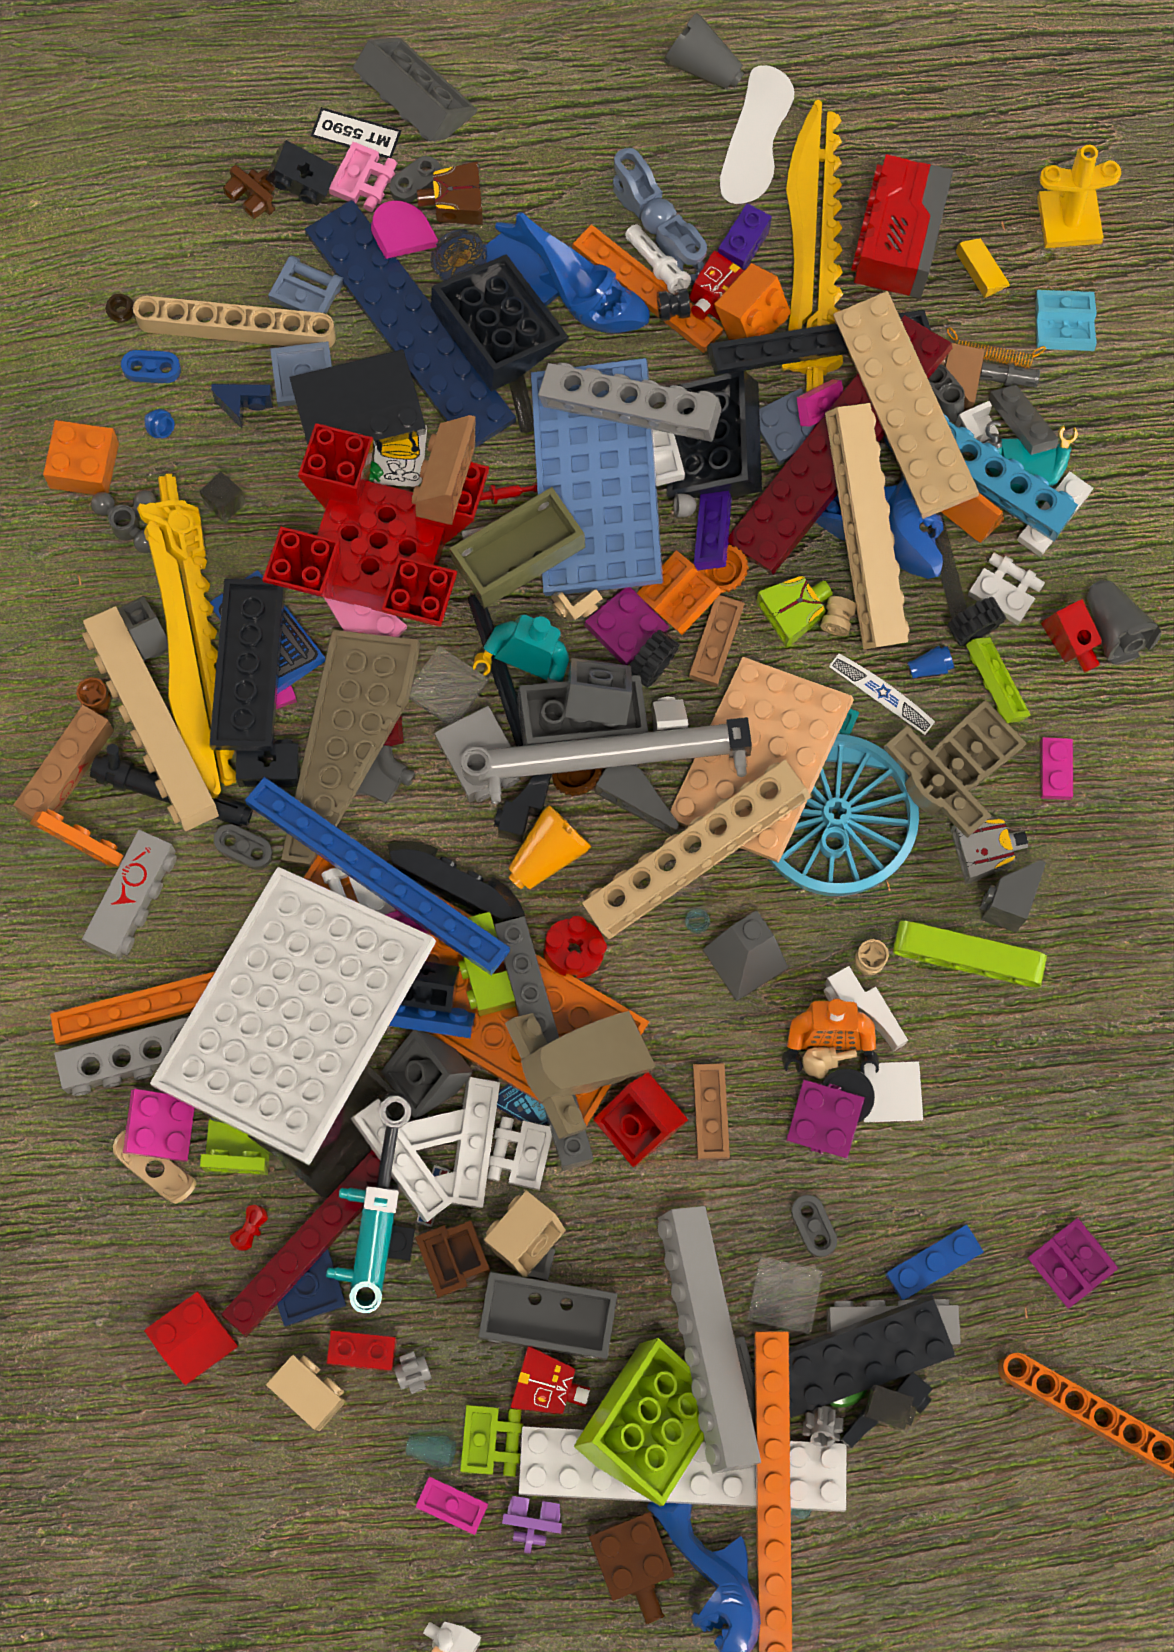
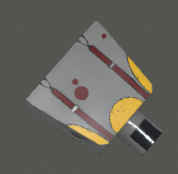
(987, 849)

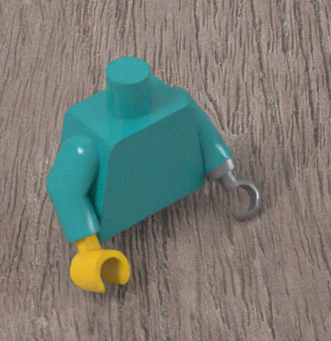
(1047, 464)
(528, 645)

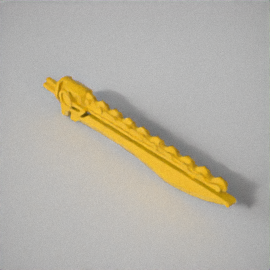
(802, 202)
(177, 543)

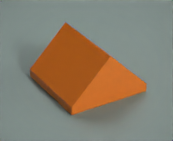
(976, 517)

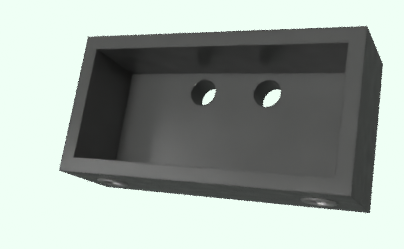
(546, 1326)

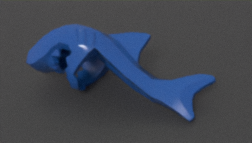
(585, 288)
(913, 549)
(726, 1570)

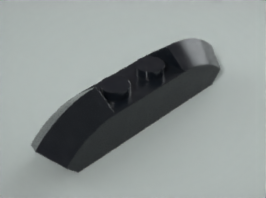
(441, 875)

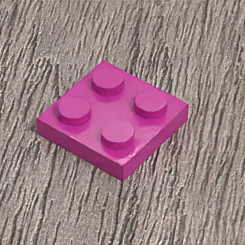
(158, 1126)

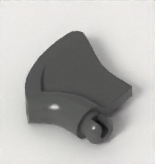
(385, 776)

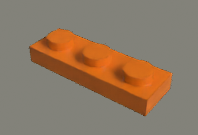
(77, 837)

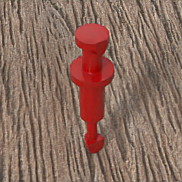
(506, 492)

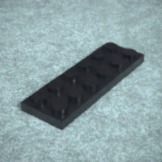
(247, 666)
(866, 1355)

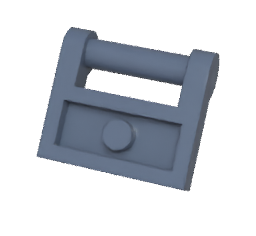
(300, 295)

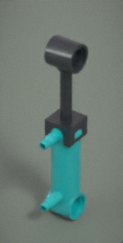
(377, 1216)

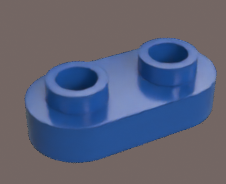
(152, 365)

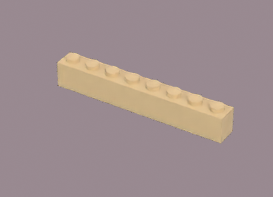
(867, 526)
(150, 718)

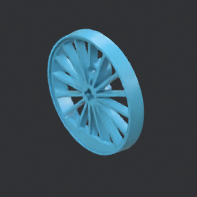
(864, 753)

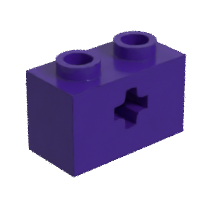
(746, 236)

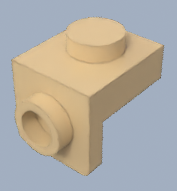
(582, 605)

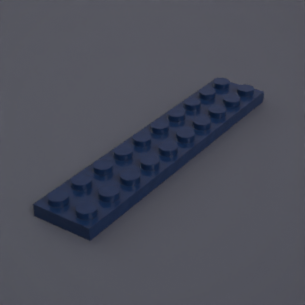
(407, 321)

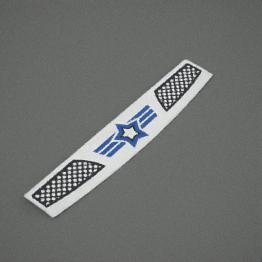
(882, 693)

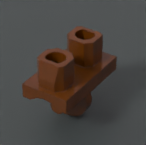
(254, 187)

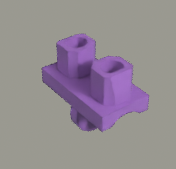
(517, 1516)

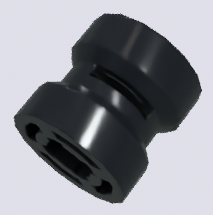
(672, 305)

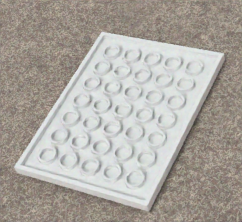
(293, 1014)

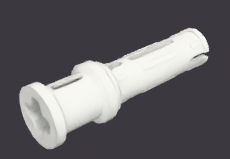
(664, 266)

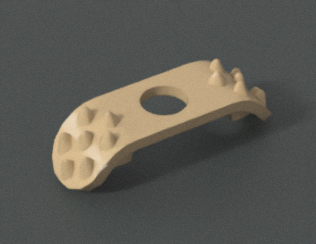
(172, 1184)

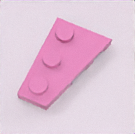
(365, 620)

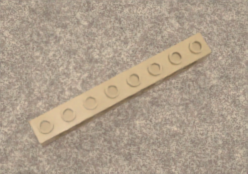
(691, 865)

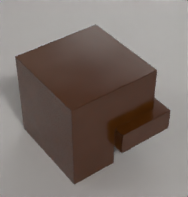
(452, 1257)

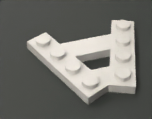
(469, 1126)

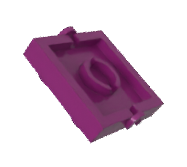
(625, 625)
(825, 1118)

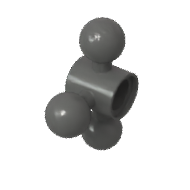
(104, 504)

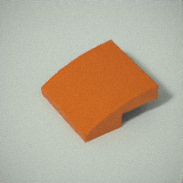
(682, 594)

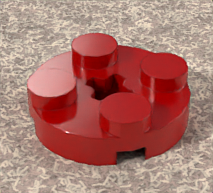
(579, 932)

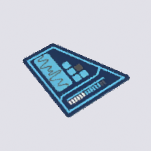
(521, 1106)

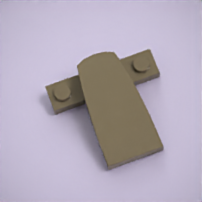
(956, 765)
(577, 1063)

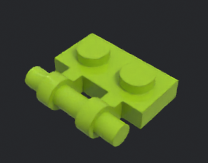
(480, 1440)

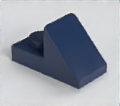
(235, 397)

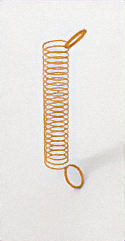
(1033, 355)

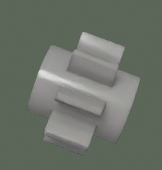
(412, 1372)
(822, 1426)

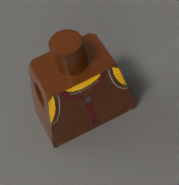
(455, 195)

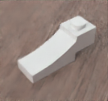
(846, 987)

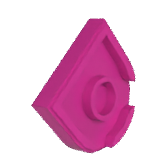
(401, 229)

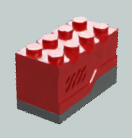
(901, 225)

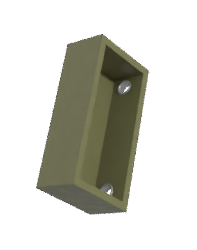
(518, 547)

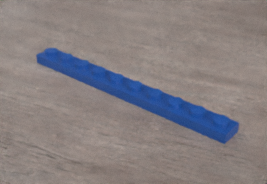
(378, 876)

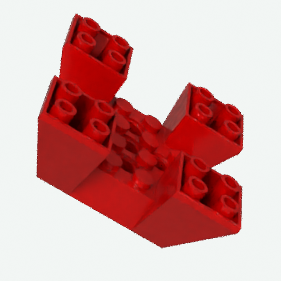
(330, 567)

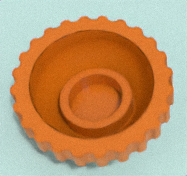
(732, 575)

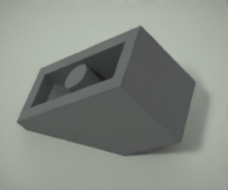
(144, 628)

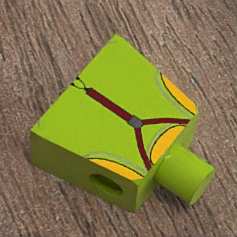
(793, 607)

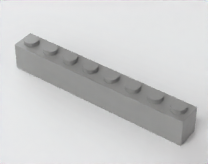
(708, 1340)

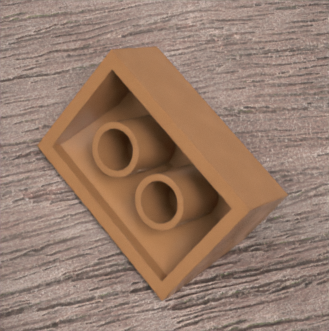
(445, 470)

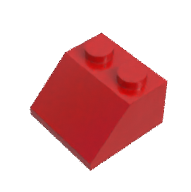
(640, 1119)
(191, 1338)

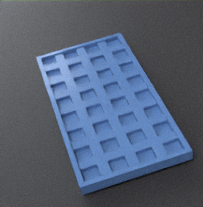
(607, 485)

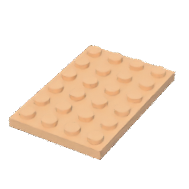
(787, 722)

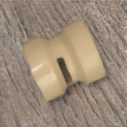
(838, 616)
(873, 951)

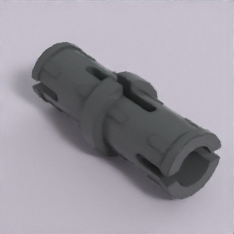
(1009, 374)

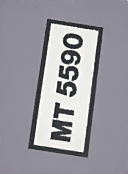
(345, 129)

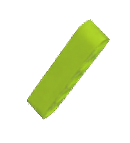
(970, 954)

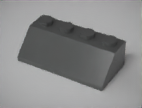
(413, 88)

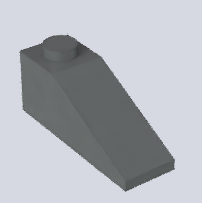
(632, 791)

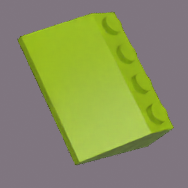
(646, 1423)

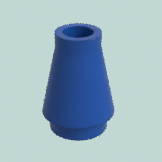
(933, 662)

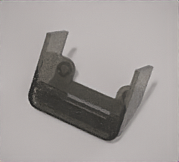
(342, 1156)

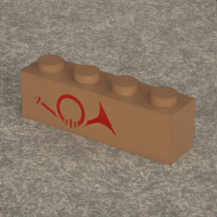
(65, 764)

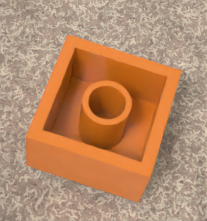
(753, 304)
(81, 458)

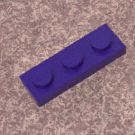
(712, 530)

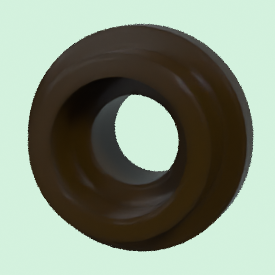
(117, 301)

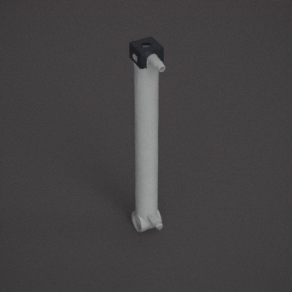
(607, 752)

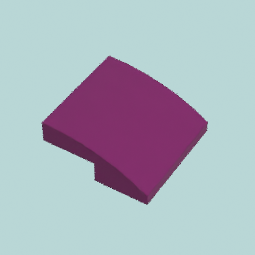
(1073, 1262)

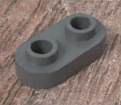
(415, 178)
(244, 847)
(814, 1226)

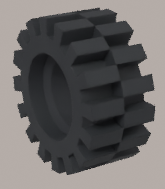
(976, 621)
(654, 657)

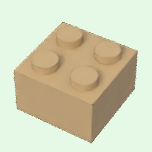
(524, 1233)
(306, 1392)

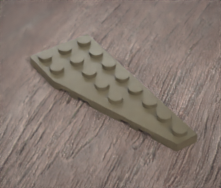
(356, 708)

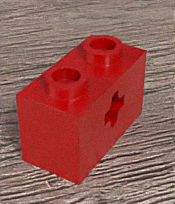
(362, 1351)

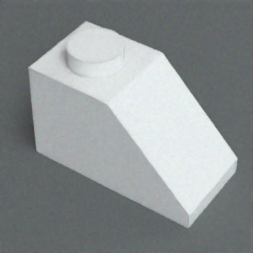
(668, 714)

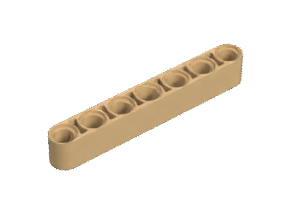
(224, 313)

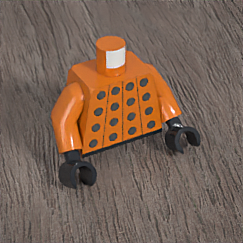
(832, 1025)

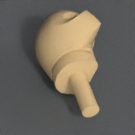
(821, 1059)

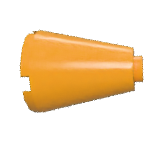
(546, 850)

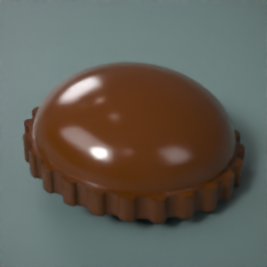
(576, 782)

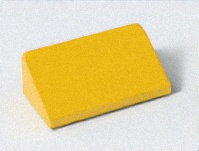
(981, 267)

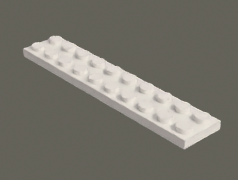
(557, 1469)

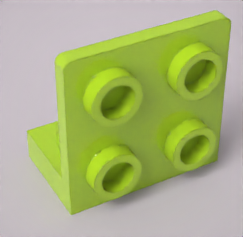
(232, 1152)

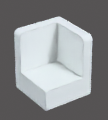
(977, 420)

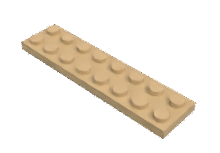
(905, 405)

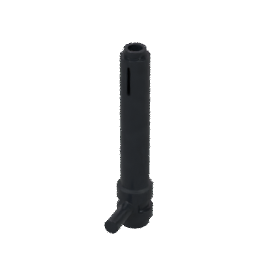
(126, 776)

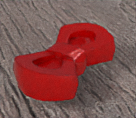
(243, 1238)

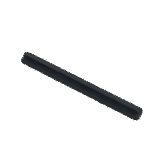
(499, 669)

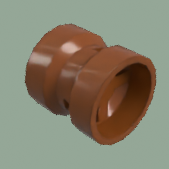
(91, 690)

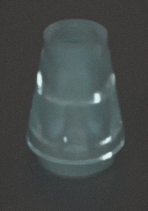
(432, 1450)

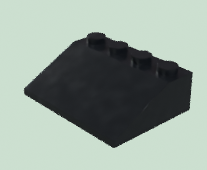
(497, 321)
(361, 397)
(735, 453)

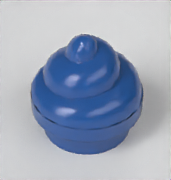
(159, 423)

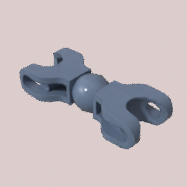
(658, 215)

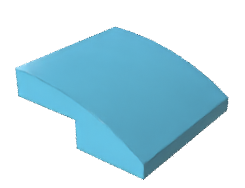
(1065, 320)

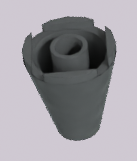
(705, 54)
(1120, 623)

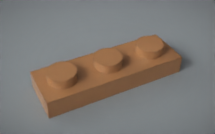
(716, 641)
(711, 1111)

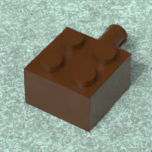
(633, 1562)

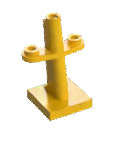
(1071, 209)

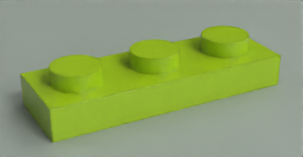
(997, 680)

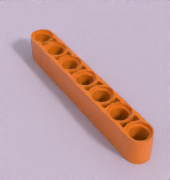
(1084, 1414)

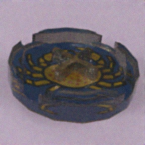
(457, 253)

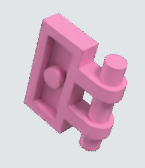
(354, 173)

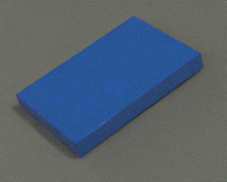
(526, 261)

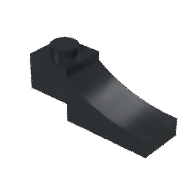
(515, 814)
(911, 1386)

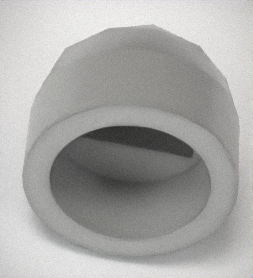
(684, 505)

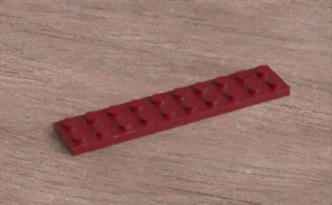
(808, 478)

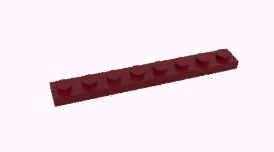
(300, 1251)

